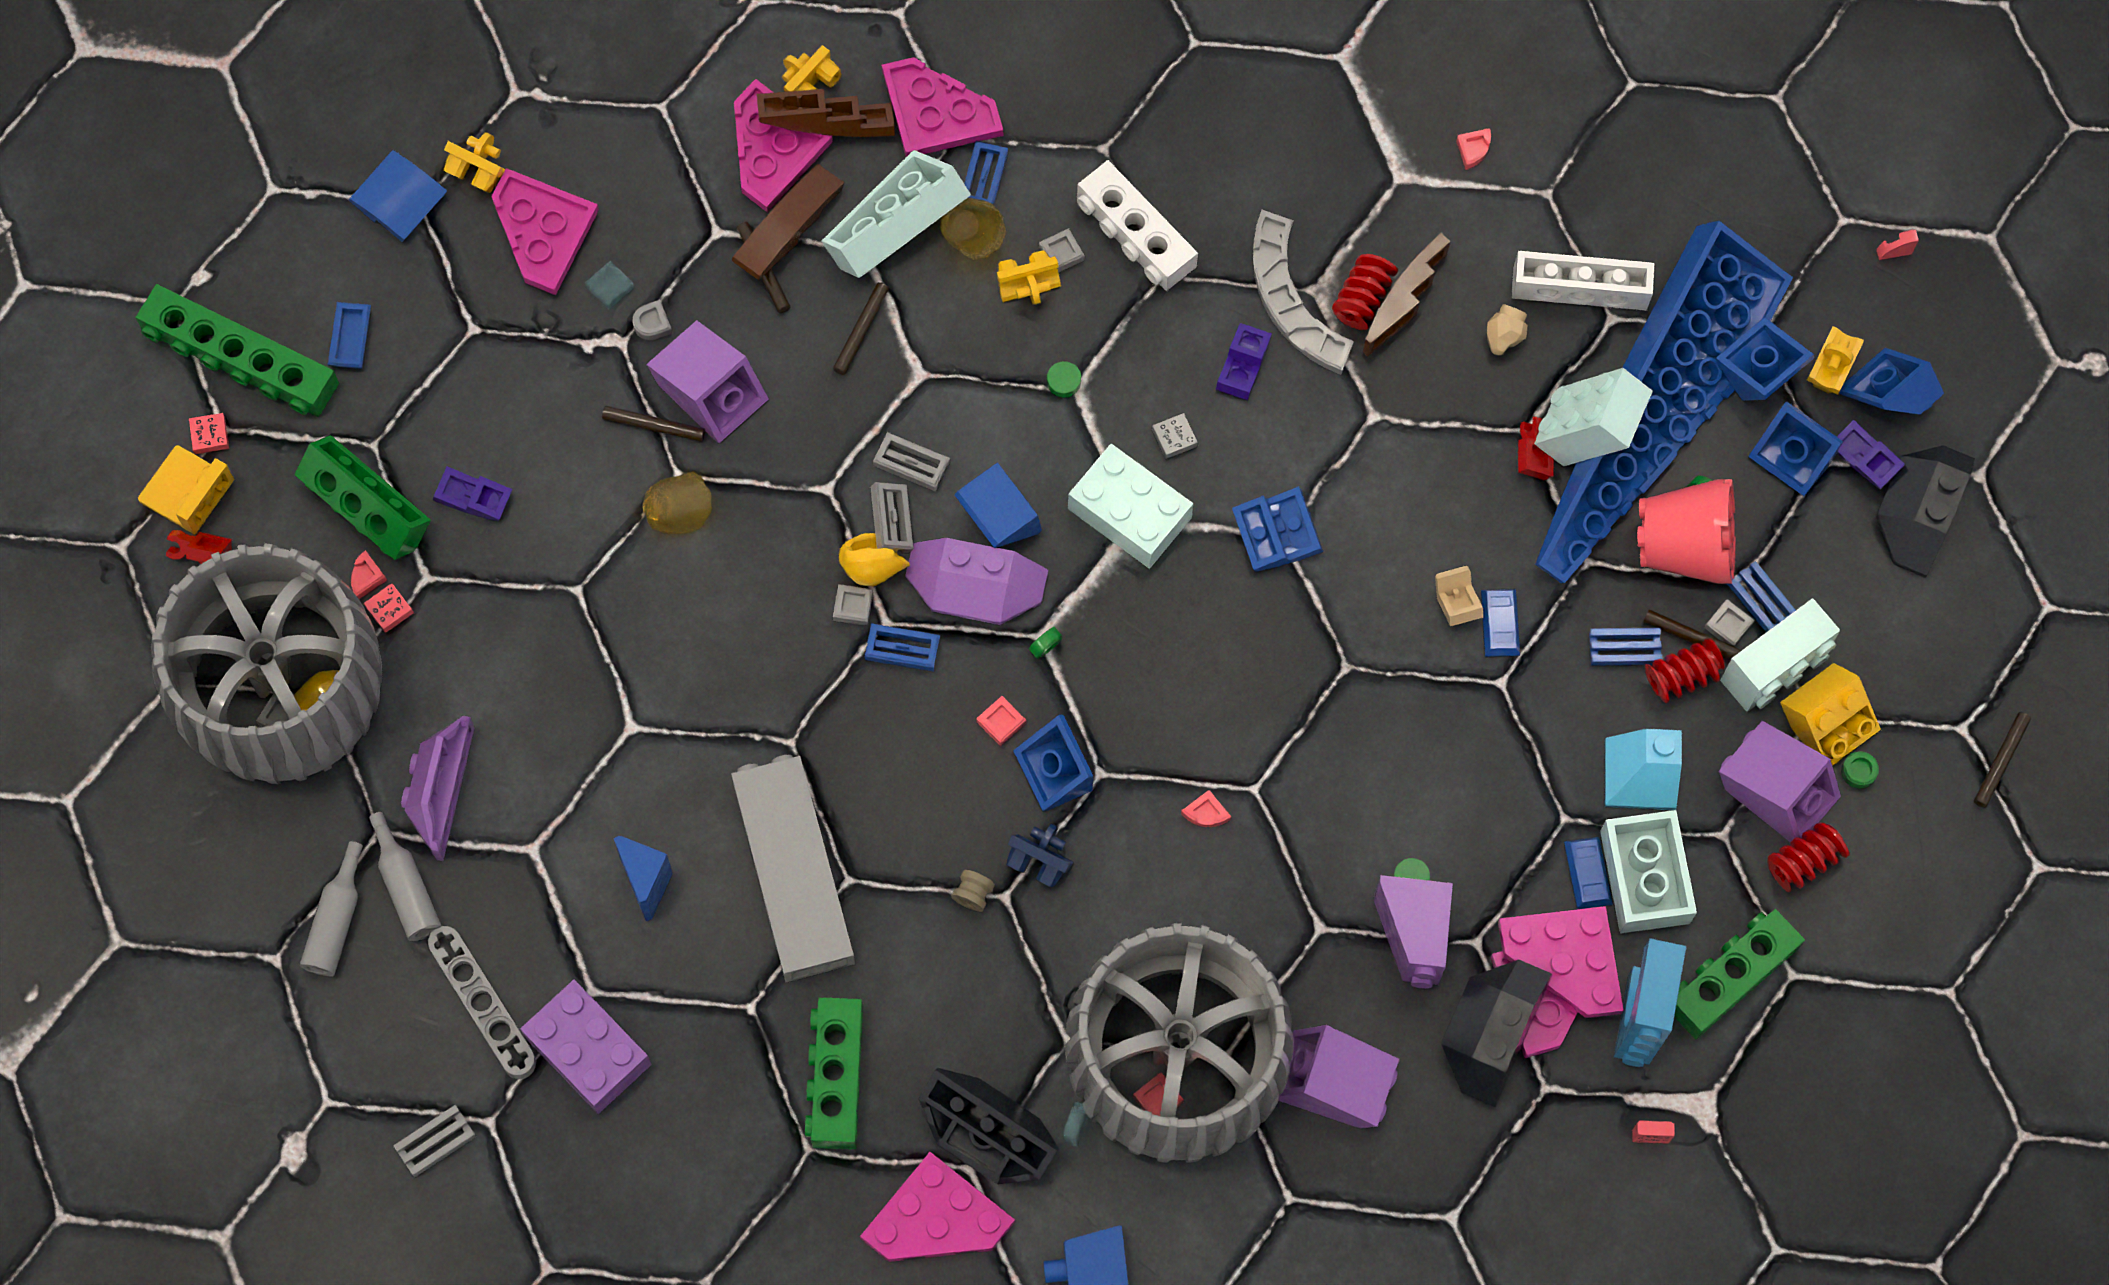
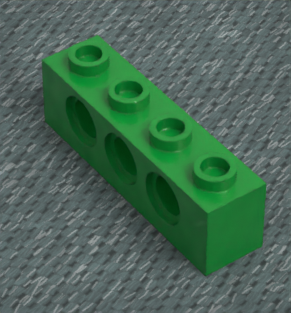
(362, 497)
(1780, 941)
(838, 1130)

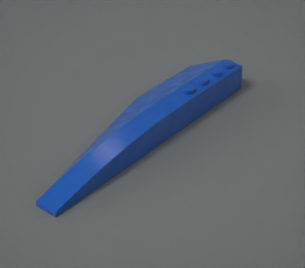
(1706, 306)

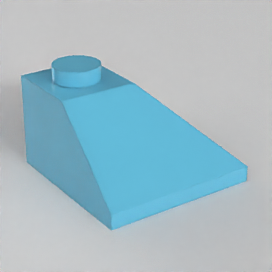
(1643, 769)

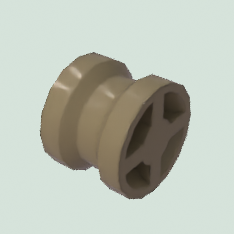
(973, 890)

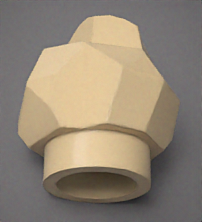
(1506, 329)

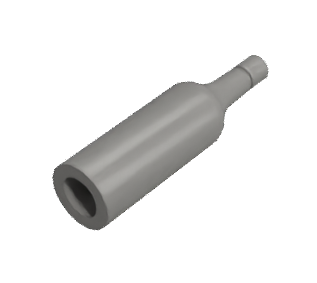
(404, 884)
(332, 918)

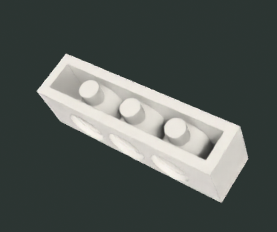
(1110, 185)
(1582, 280)

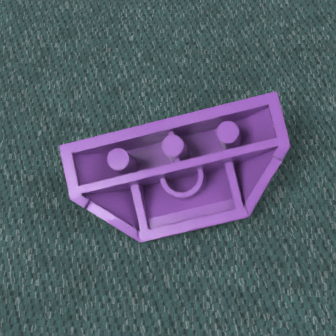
(975, 580)
(437, 783)

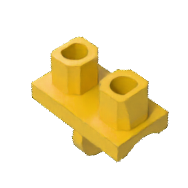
(806, 71)
(460, 160)
(1028, 279)
(1834, 361)

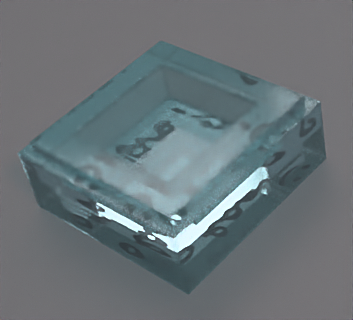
(609, 285)
(1075, 1124)

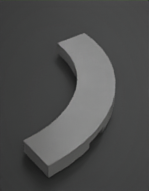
(1283, 301)

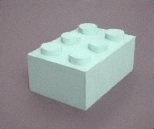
(1593, 417)
(1130, 506)
(1780, 656)
(1648, 871)

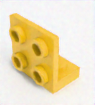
(186, 488)

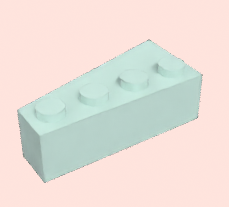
(895, 212)

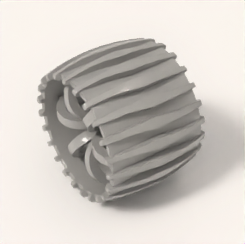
(230, 590)
(1196, 955)

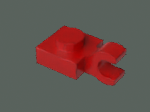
(1531, 459)
(197, 547)

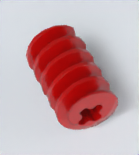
(1363, 289)
(1685, 669)
(1805, 854)

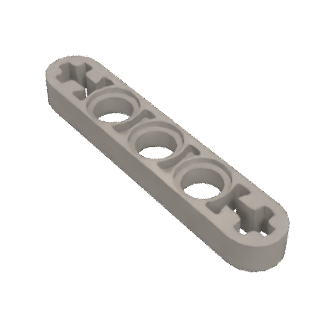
(484, 1019)

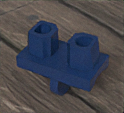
(1024, 849)

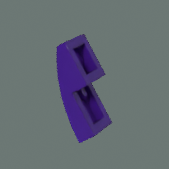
(1243, 361)
(1868, 456)
(472, 495)

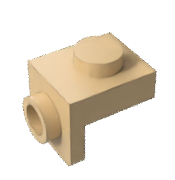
(1458, 596)

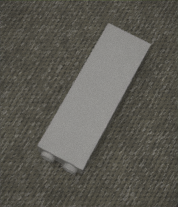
(792, 868)

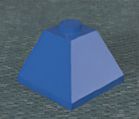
(1895, 383)

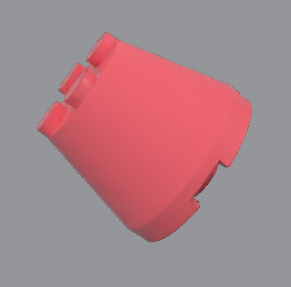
(1690, 531)

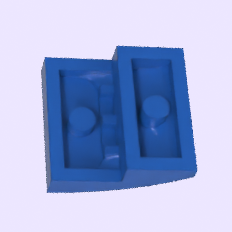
(397, 195)
(1277, 529)

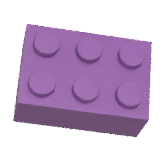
(586, 1046)

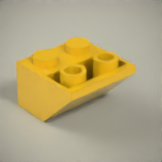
(1831, 713)

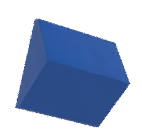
(1762, 361)
(1796, 449)
(999, 507)
(1054, 765)
(647, 872)

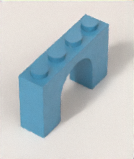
(1649, 1003)

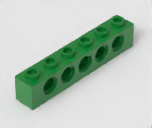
(166, 307)

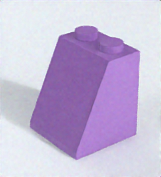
(708, 380)
(1781, 780)
(1416, 926)
(1339, 1077)

